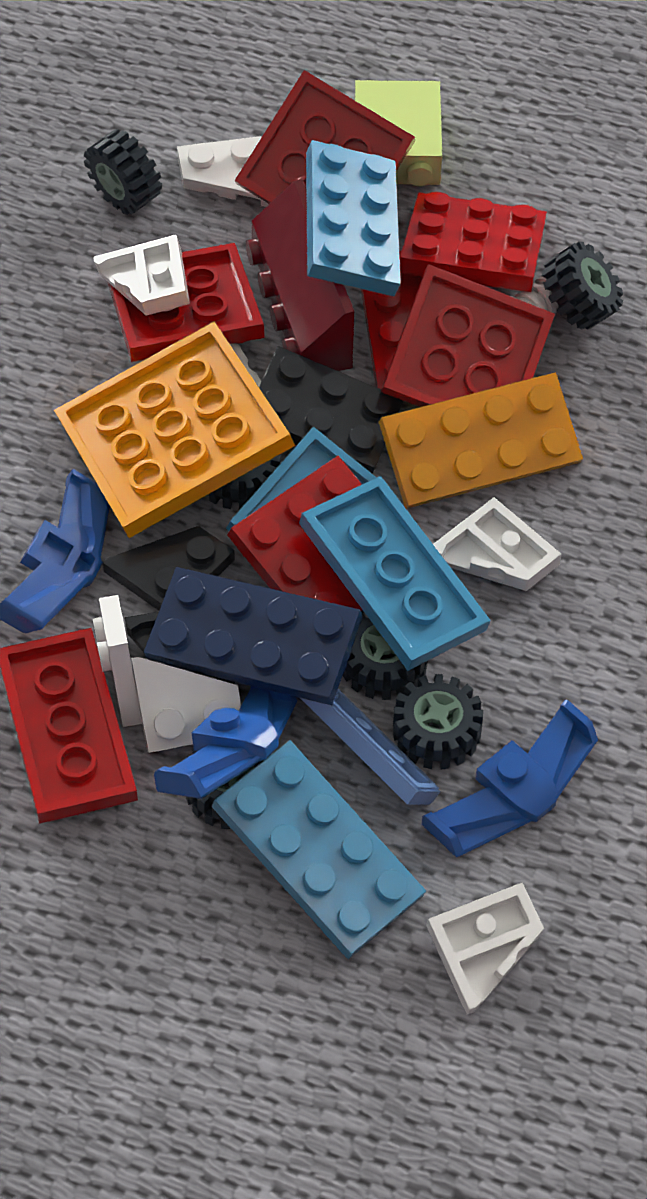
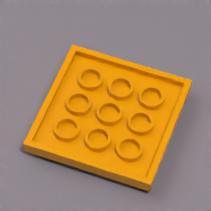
(173, 429)

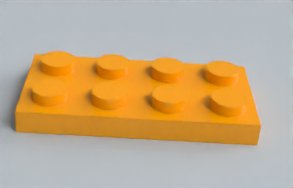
(480, 440)

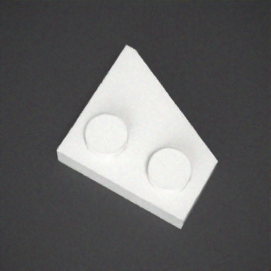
(216, 166)
(148, 274)
(498, 548)
(116, 657)
(176, 702)
(485, 941)

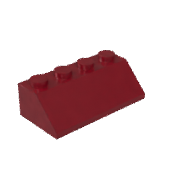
(308, 310)

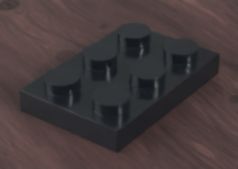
(331, 401)

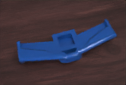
(61, 557)
(229, 744)
(516, 784)

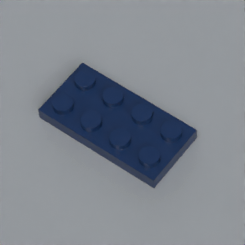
(254, 635)

